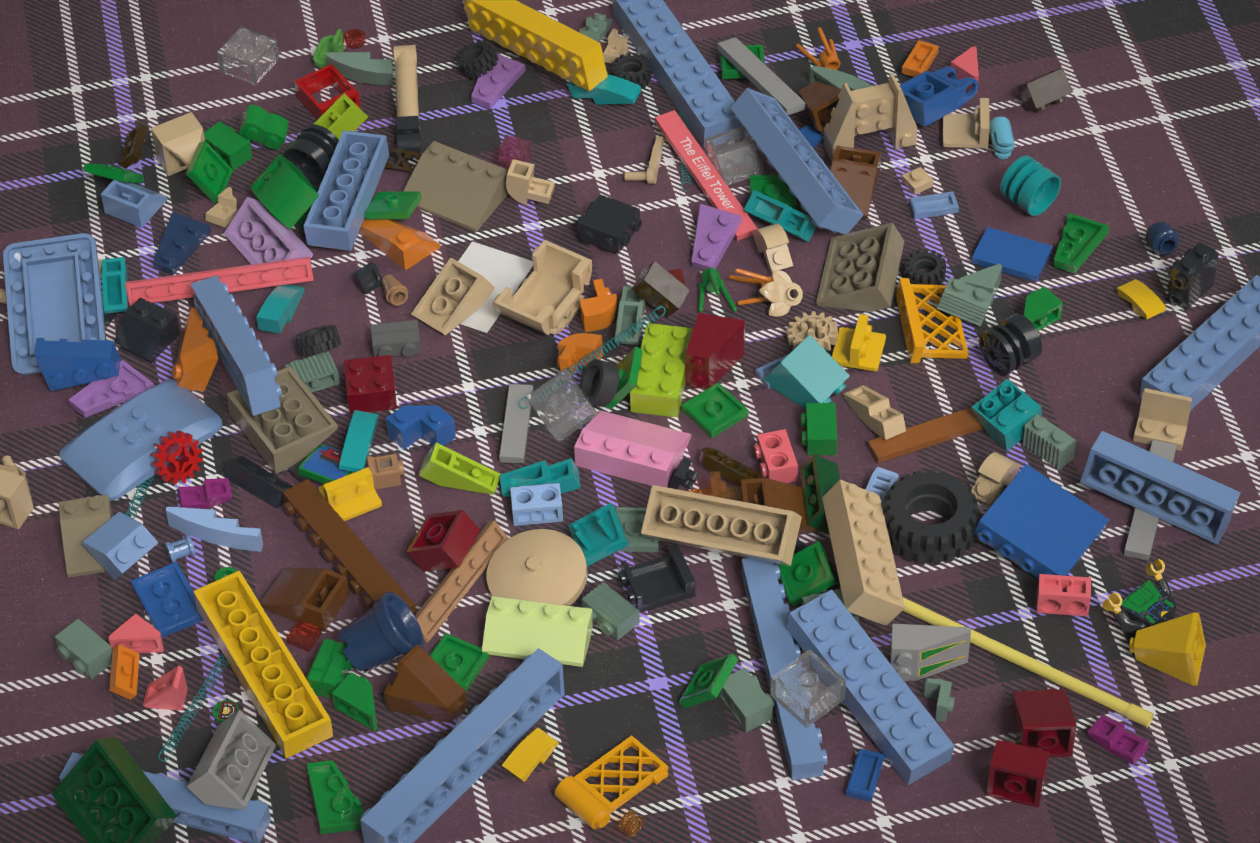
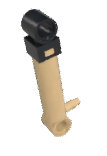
(407, 98)

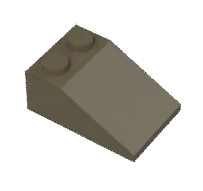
(78, 521)

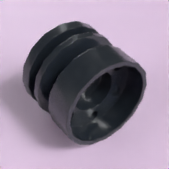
(312, 152)
(1010, 344)

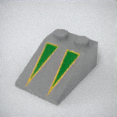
(927, 649)

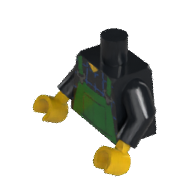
(1145, 606)

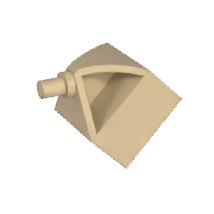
(177, 142)
(14, 494)

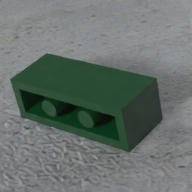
(817, 478)

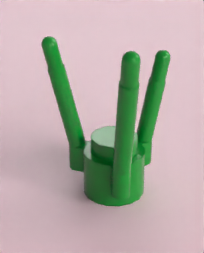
(712, 282)

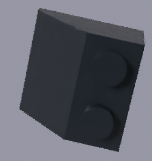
(147, 330)

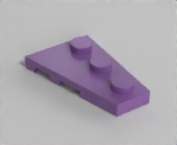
(497, 82)
(713, 236)
(110, 391)

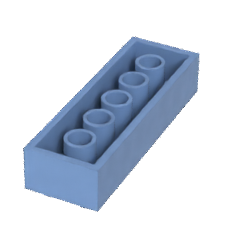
(346, 190)
(1160, 487)

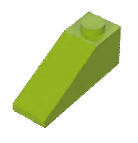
(342, 116)
(457, 471)

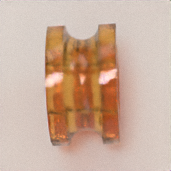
(631, 823)

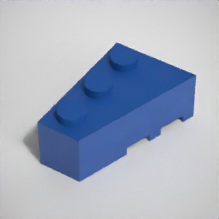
(76, 363)

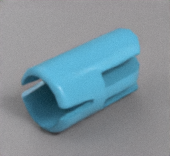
(1001, 137)

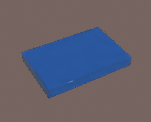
(1015, 253)
(167, 599)

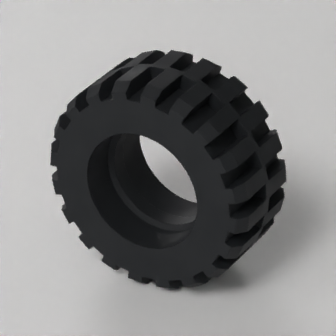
(930, 493)

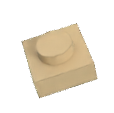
(917, 180)

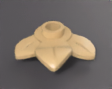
(779, 293)

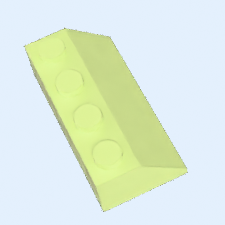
(521, 627)

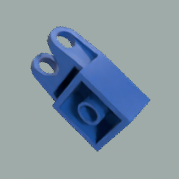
(936, 95)

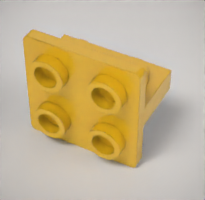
(859, 346)
(352, 494)

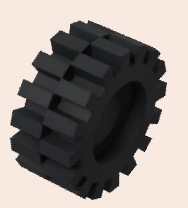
(477, 59)
(633, 63)
(925, 260)
(318, 340)

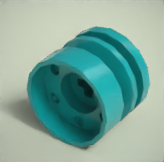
(1030, 185)

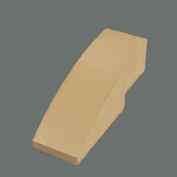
(876, 412)

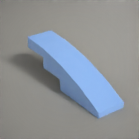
(220, 531)

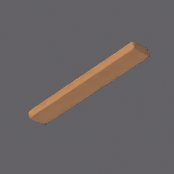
(459, 580)

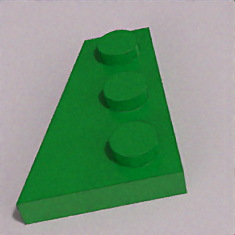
(1078, 242)
(332, 799)

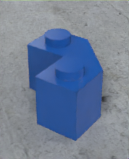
(418, 422)

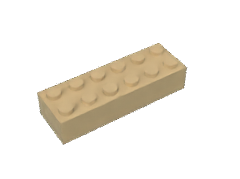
(721, 525)
(863, 553)

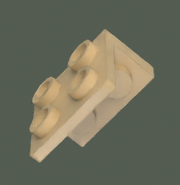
(967, 129)
(1162, 418)

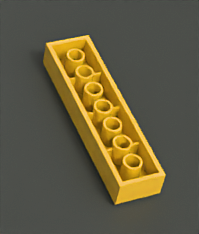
(539, 40)
(263, 664)

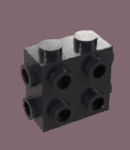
(609, 223)
(1192, 275)

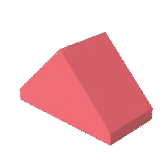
(967, 65)
(137, 636)
(167, 691)

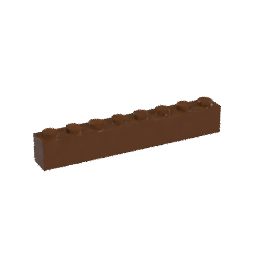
(340, 545)

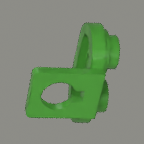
(328, 44)

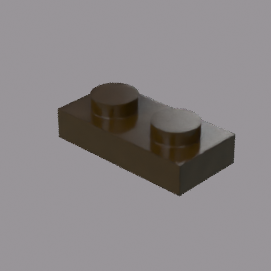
(132, 147)

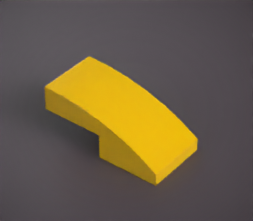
(1143, 299)
(529, 753)

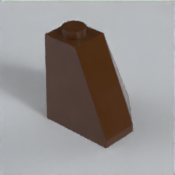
(819, 101)
(424, 689)

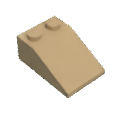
(452, 297)

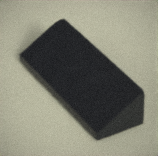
(256, 480)

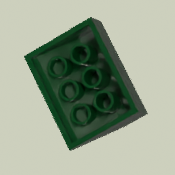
(113, 797)

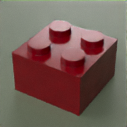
(370, 384)
(443, 541)
(1017, 773)

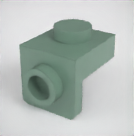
(940, 690)

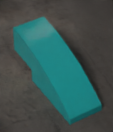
(610, 91)
(778, 212)
(113, 285)
(279, 308)
(358, 441)
(541, 473)

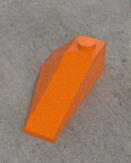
(398, 241)
(195, 355)

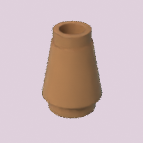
(395, 291)

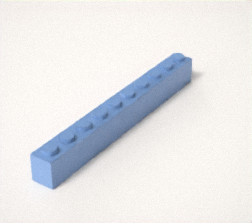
(777, 651)

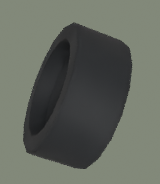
(600, 382)

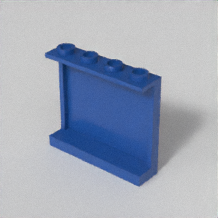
(1040, 525)

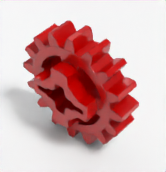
(174, 446)

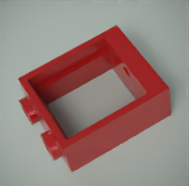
(324, 77)

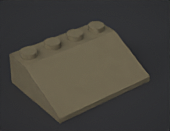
(457, 186)
(861, 269)
(287, 432)

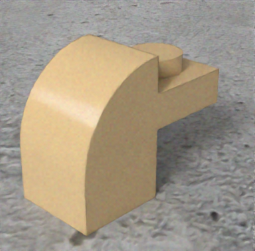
(523, 186)
(773, 242)
(994, 474)

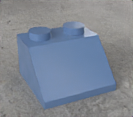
(119, 544)

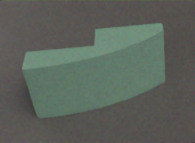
(596, 26)

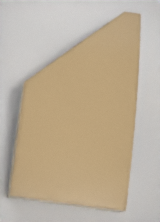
(616, 47)
(224, 210)

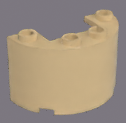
(551, 292)

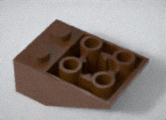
(858, 174)
(776, 495)
(307, 595)

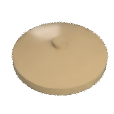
(538, 568)

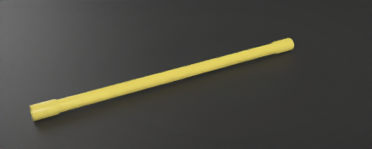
(1129, 710)

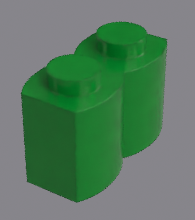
(263, 127)

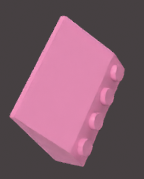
(630, 449)

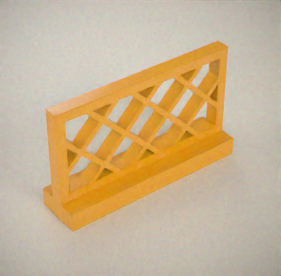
(914, 335)

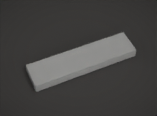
(516, 424)

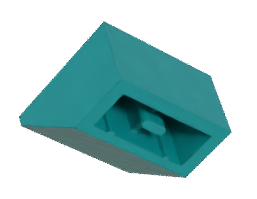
(1006, 413)

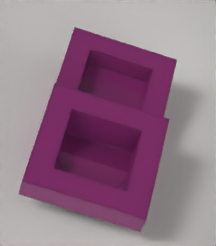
(209, 495)
(1114, 738)

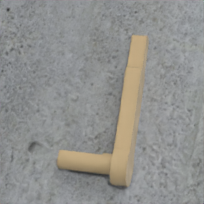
(652, 171)

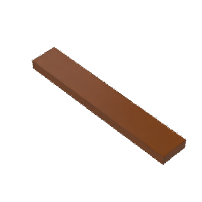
(925, 435)

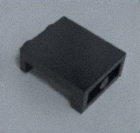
(658, 581)

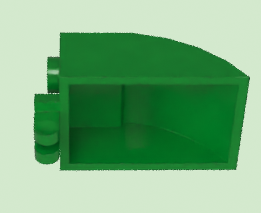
(284, 191)

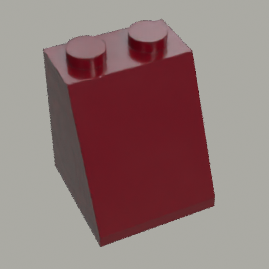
(713, 349)
(1044, 721)

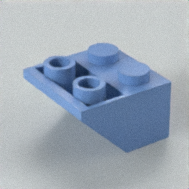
(131, 202)

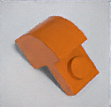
(600, 310)
(577, 347)

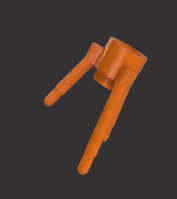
(827, 58)
(759, 280)

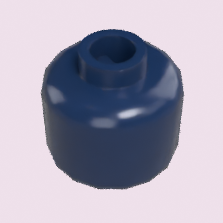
(1162, 238)

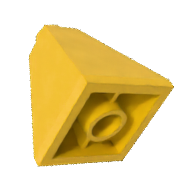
(1172, 647)

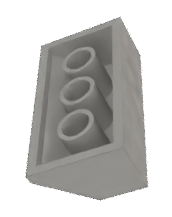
(232, 763)

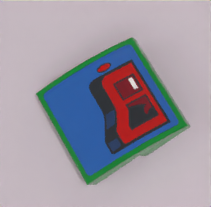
(323, 465)

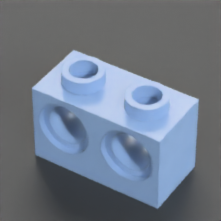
(536, 504)

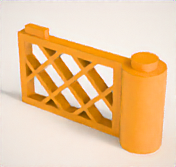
(585, 797)

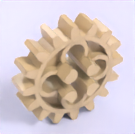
(818, 326)

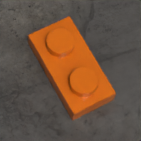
(920, 58)
(124, 672)

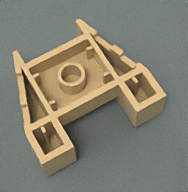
(870, 111)

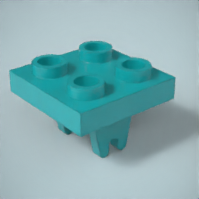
(599, 534)

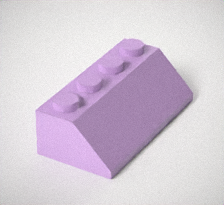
(262, 236)

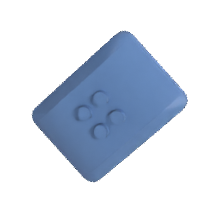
(52, 295)
(117, 447)

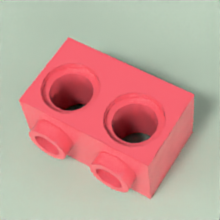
(776, 456)
(1063, 595)

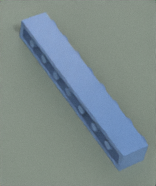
(244, 825)

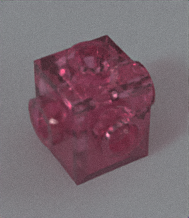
(514, 148)

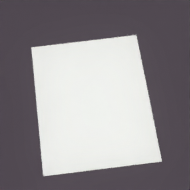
(501, 271)

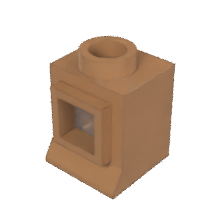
(386, 471)

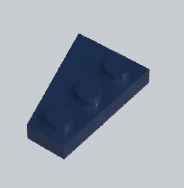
(179, 242)

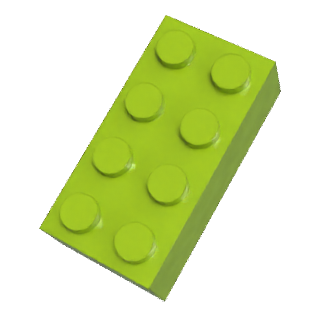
(661, 371)

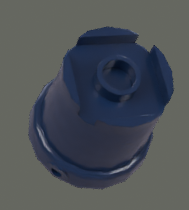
(381, 633)

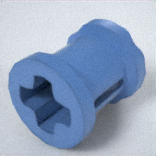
(180, 549)

